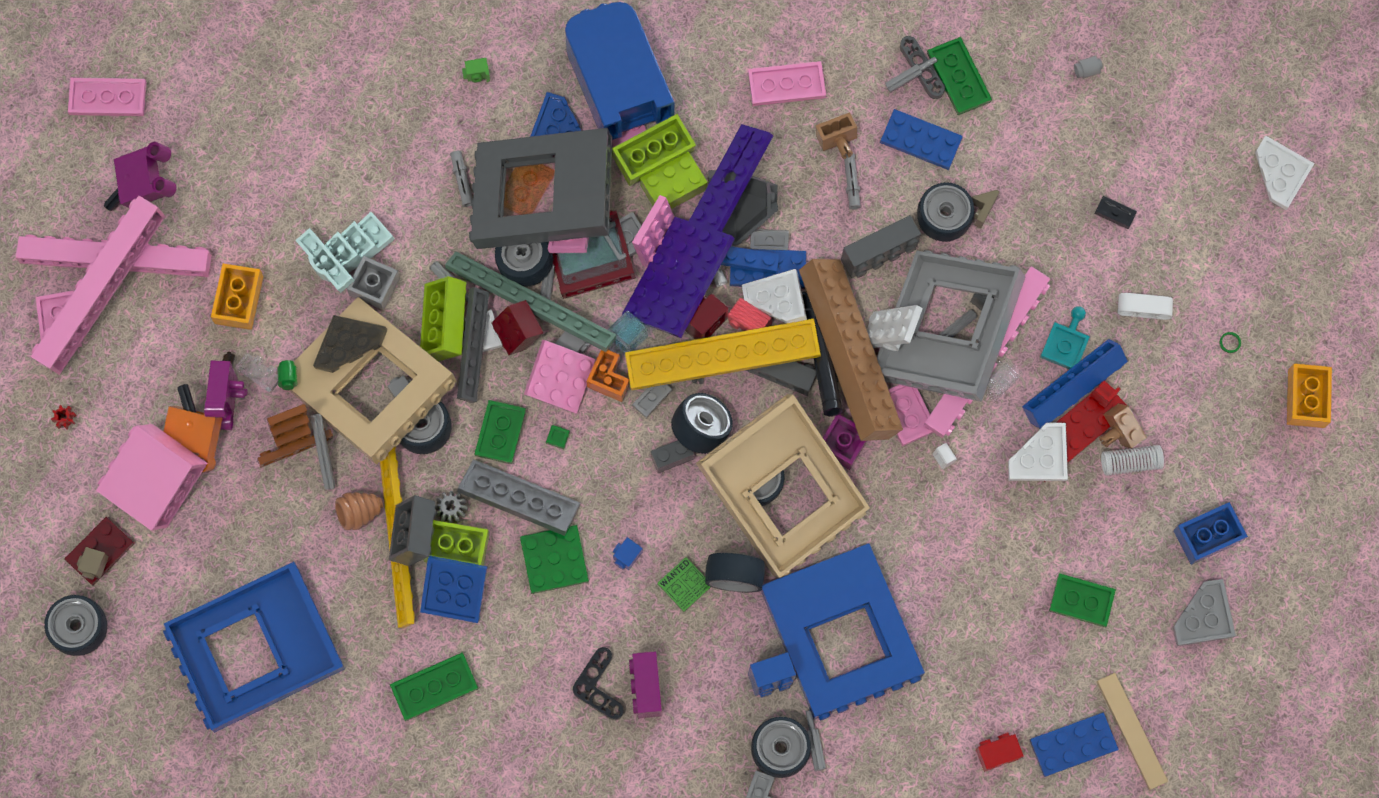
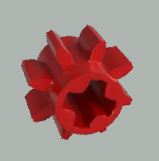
(63, 412)

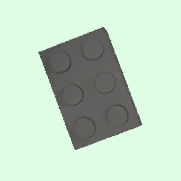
(412, 530)

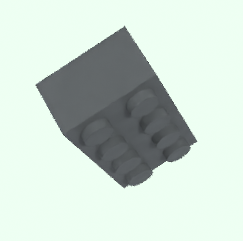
(880, 247)

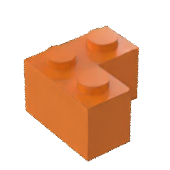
(604, 379)

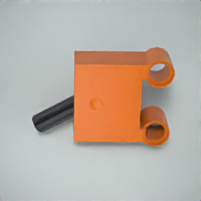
(192, 428)

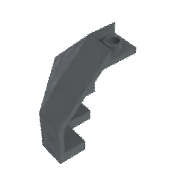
(753, 208)

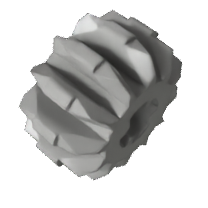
(458, 505)

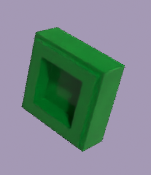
(557, 437)

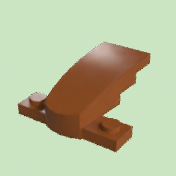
(290, 434)

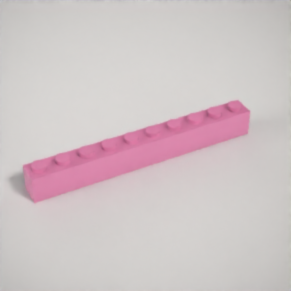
(79, 254)
(952, 407)

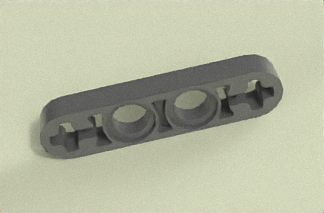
(928, 88)

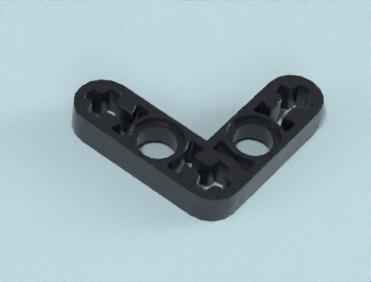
(590, 684)

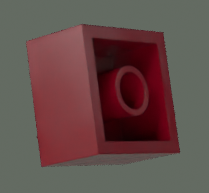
(707, 318)
(517, 327)

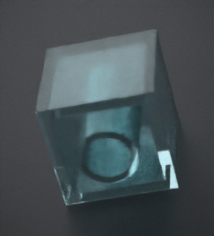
(629, 332)

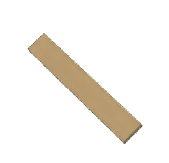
(1132, 731)

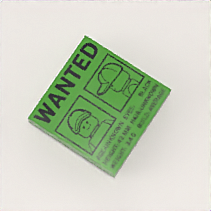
(684, 584)

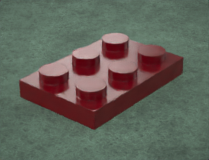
(104, 538)

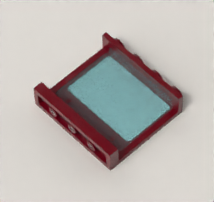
(597, 267)

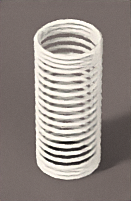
(1155, 453)

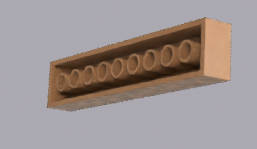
(850, 349)

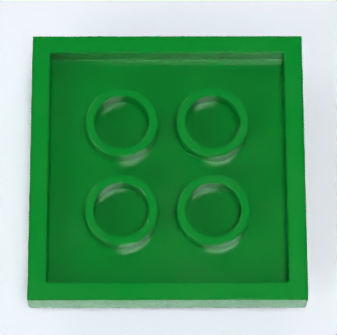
(554, 560)

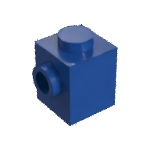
(626, 554)

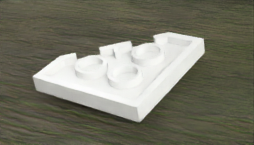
(1281, 171)
(777, 296)
(1042, 456)

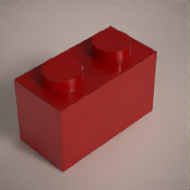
(999, 752)

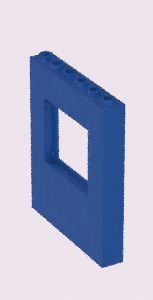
(828, 593)
(292, 632)

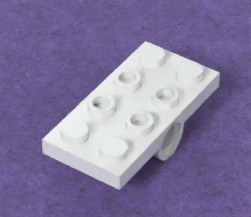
(893, 326)

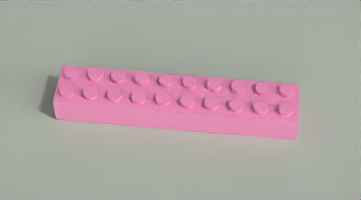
(98, 285)

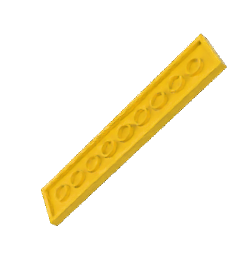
(722, 354)

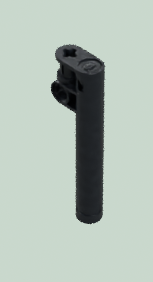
(824, 369)

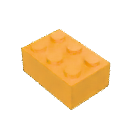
(237, 296)
(1309, 395)

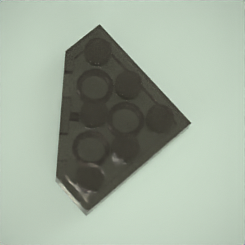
(346, 342)

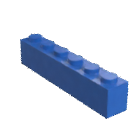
(1075, 384)

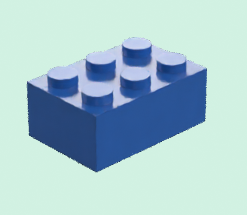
(1210, 533)
(771, 675)

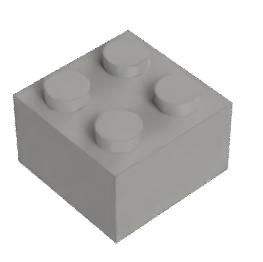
(373, 283)

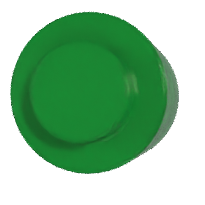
(287, 375)

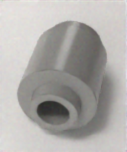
(1088, 67)

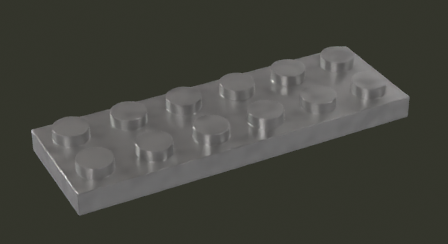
(518, 497)

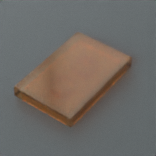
(527, 187)

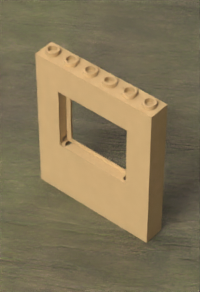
(400, 416)
(761, 453)

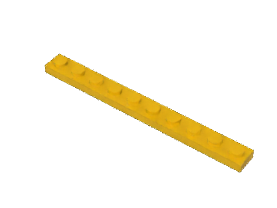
(400, 572)

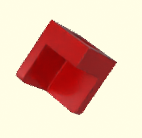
(1104, 393)

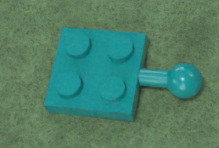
(1066, 344)

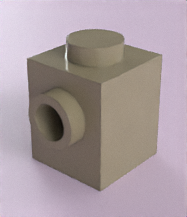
(92, 563)

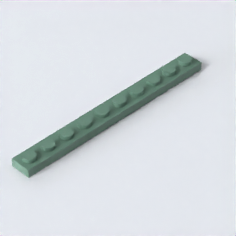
(539, 305)

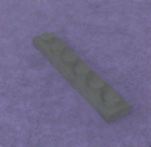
(473, 345)

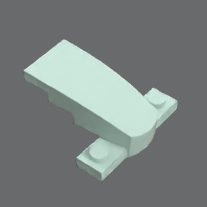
(345, 250)

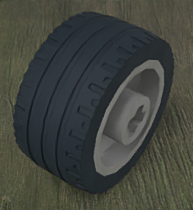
(524, 263)

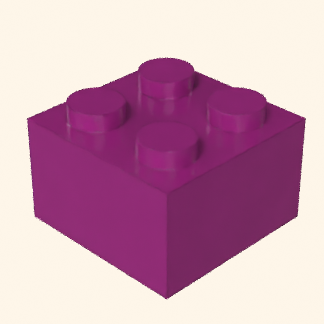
(844, 441)

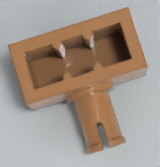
(837, 133)
(1123, 426)

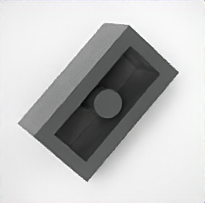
(671, 456)

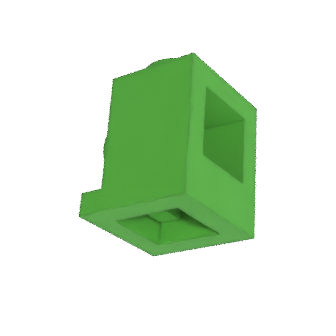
(476, 70)

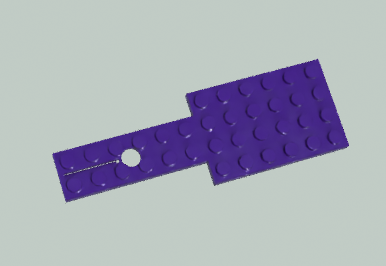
(696, 248)

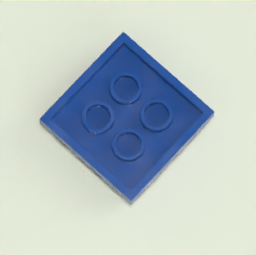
(453, 589)

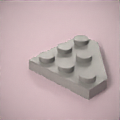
(1205, 616)

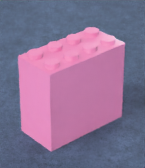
(151, 476)

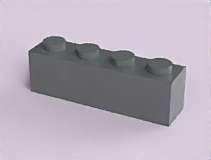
(790, 375)

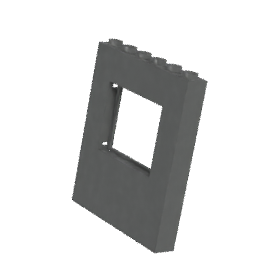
(579, 193)

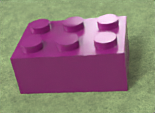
(645, 685)

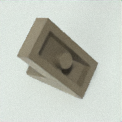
(984, 203)

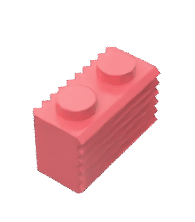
(747, 316)

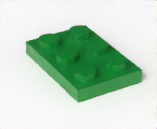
(500, 432)
(1082, 600)

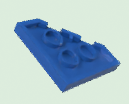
(554, 117)

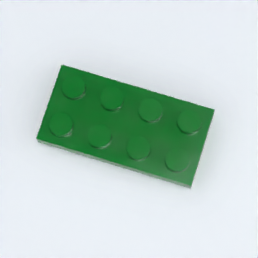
(959, 76)
(434, 686)

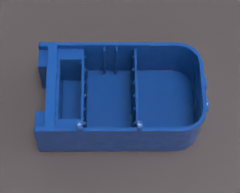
(617, 68)

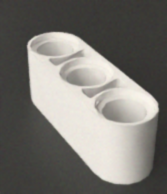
(1145, 306)

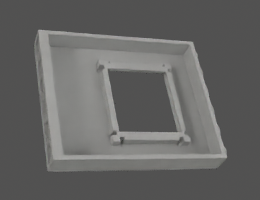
(945, 362)

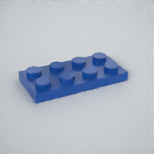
(921, 139)
(787, 261)
(1073, 744)

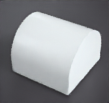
(944, 456)

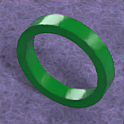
(1230, 351)

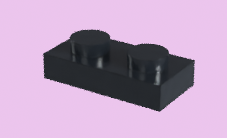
(1115, 212)

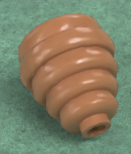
(357, 509)

